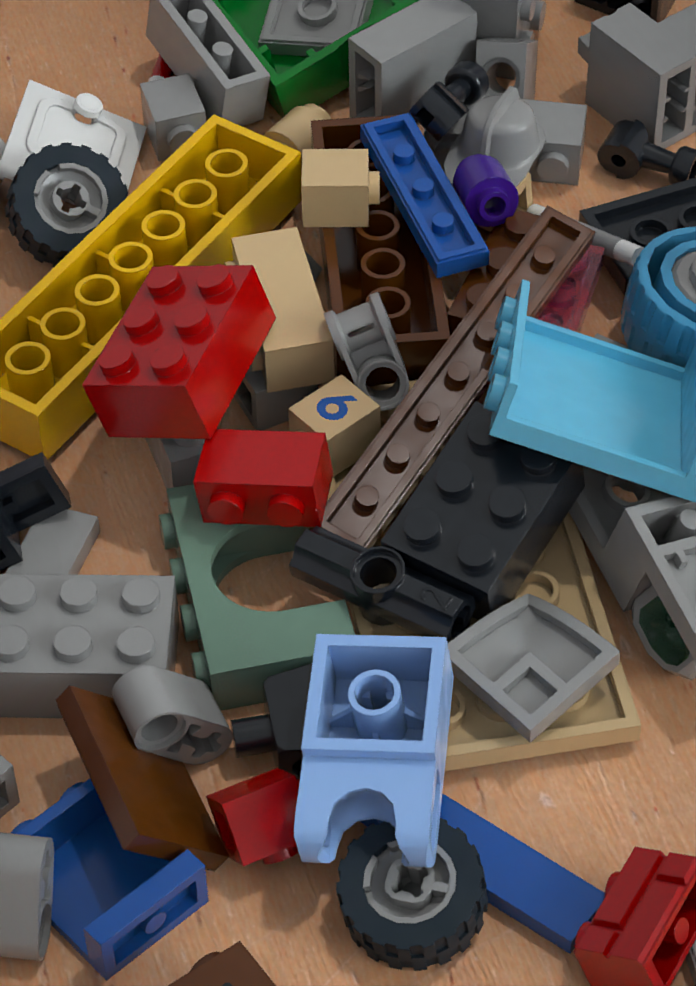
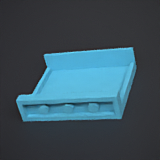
(592, 401)

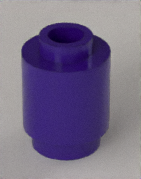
(485, 190)

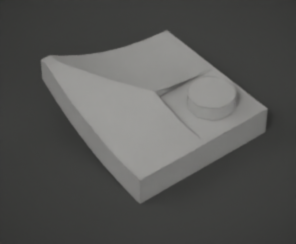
(531, 662)

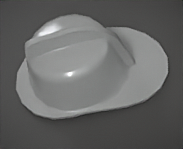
(501, 129)

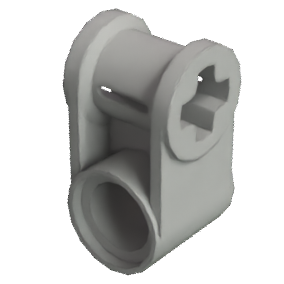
(367, 343)

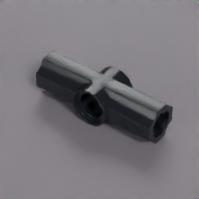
(354, 571)

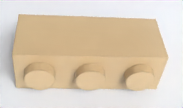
(299, 342)

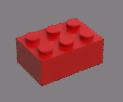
(180, 352)

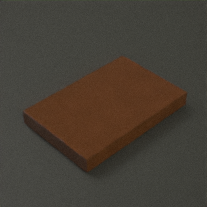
(143, 793)

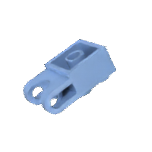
(374, 742)

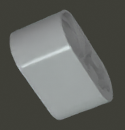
(171, 715)
(25, 895)

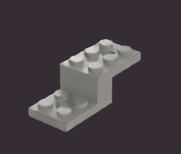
(642, 545)

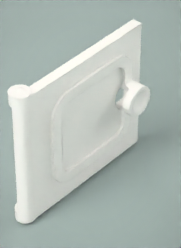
(49, 119)

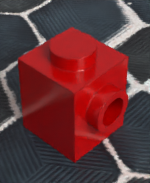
(257, 817)

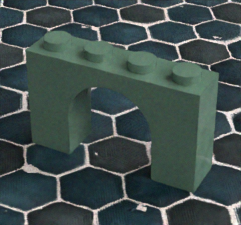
(235, 642)

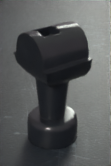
(446, 103)
(629, 150)

